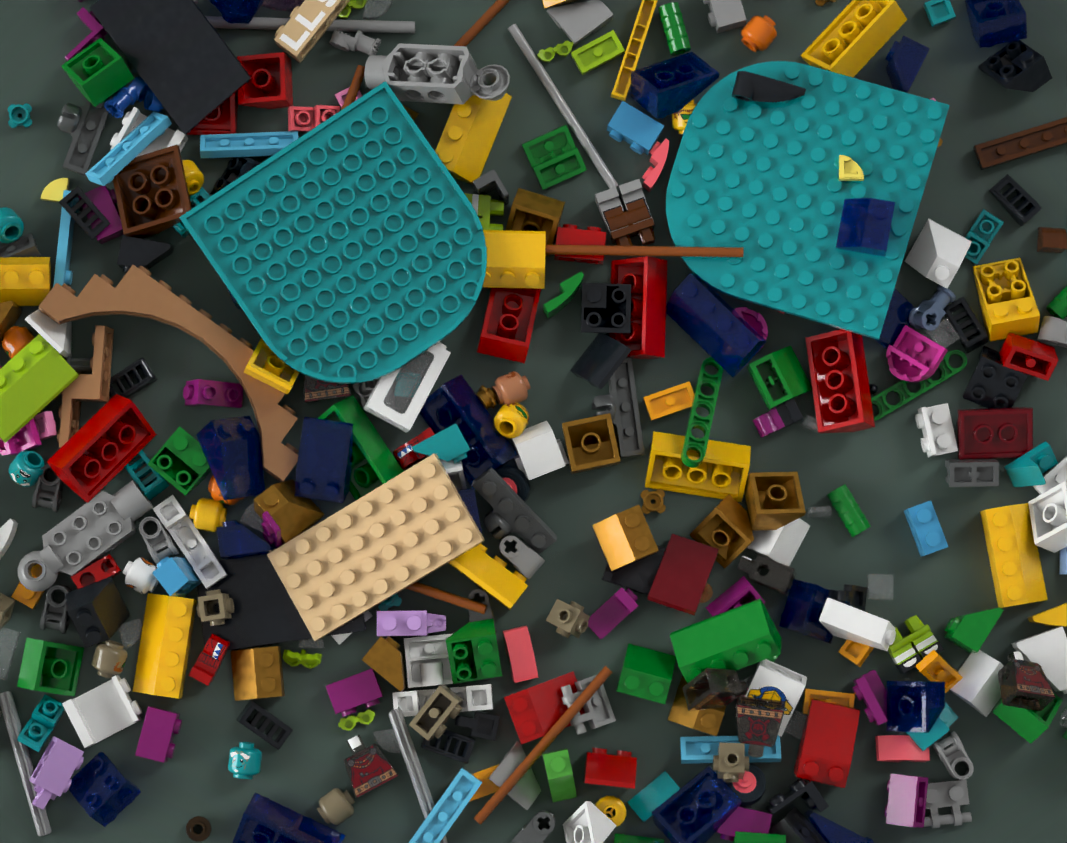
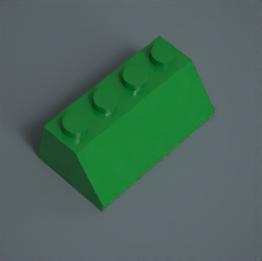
(371, 459)
(727, 640)

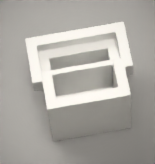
(539, 451)

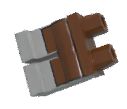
(628, 223)

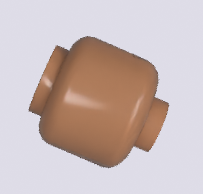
(511, 388)

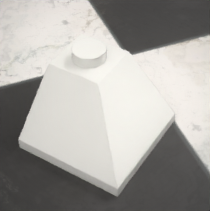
(938, 253)
(57, 335)
(1049, 518)

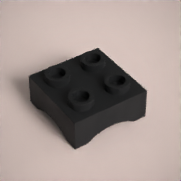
(636, 575)

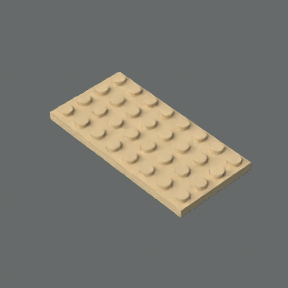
(375, 547)

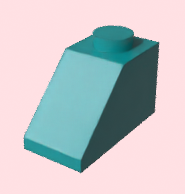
(447, 445)

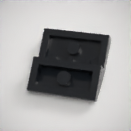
(600, 360)

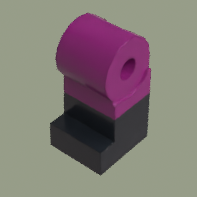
(778, 418)

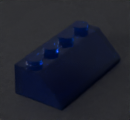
(713, 324)
(458, 404)
(274, 823)

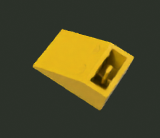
(1006, 299)

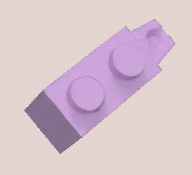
(409, 623)
(55, 770)

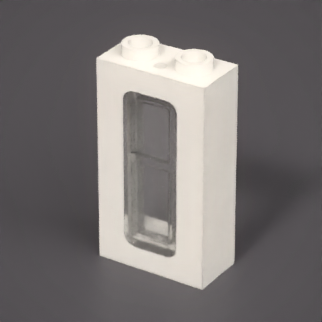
(402, 394)

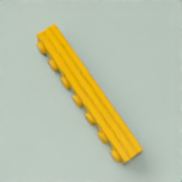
(634, 49)

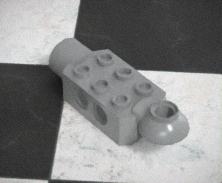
(435, 74)
(85, 536)

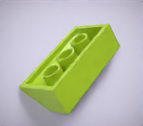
(30, 384)

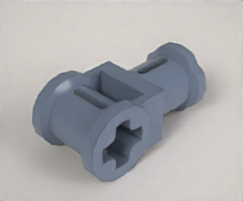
(931, 310)

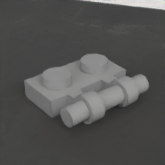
(597, 709)
(947, 794)

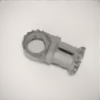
(359, 42)

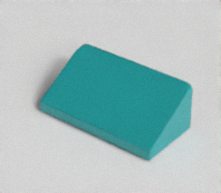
(653, 795)

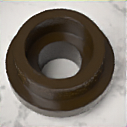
(206, 829)

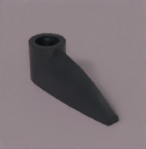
(764, 89)

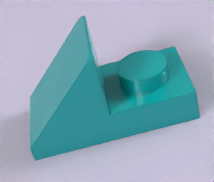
(1029, 467)
(939, 729)

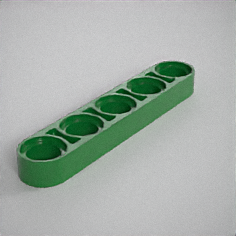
(906, 396)
(697, 421)

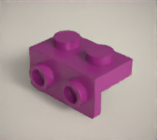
(873, 693)

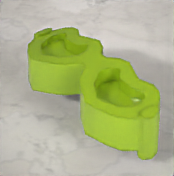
(355, 4)
(561, 49)
(307, 660)
(363, 717)

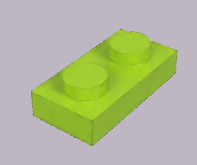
(597, 52)

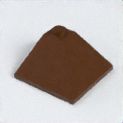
(152, 193)

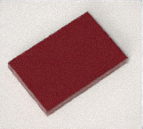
(995, 433)
(683, 574)

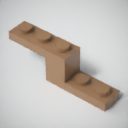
(87, 387)

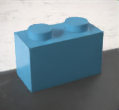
(634, 128)
(925, 528)
(176, 576)

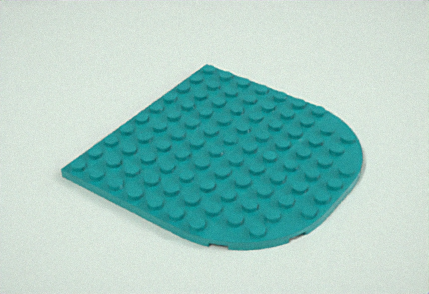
(772, 185)
(348, 244)

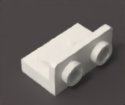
(937, 430)

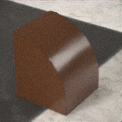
(1051, 240)

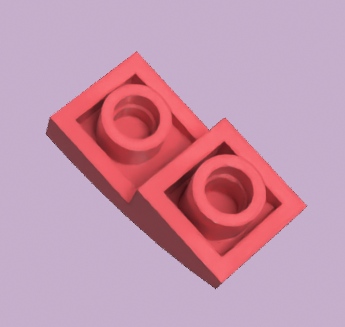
(306, 118)
(658, 159)
(520, 654)
(899, 748)

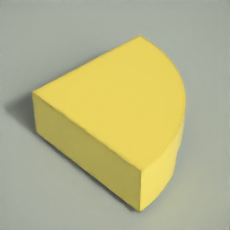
(849, 169)
(55, 189)

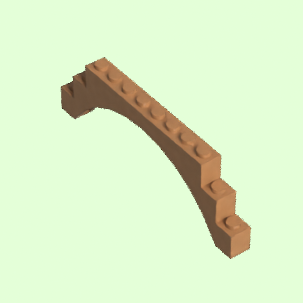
(145, 297)

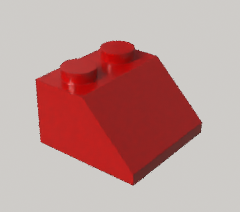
(269, 83)
(610, 769)

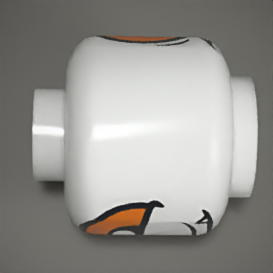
(140, 575)

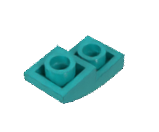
(982, 234)
(41, 723)

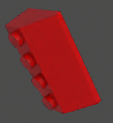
(648, 305)
(840, 382)
(102, 447)

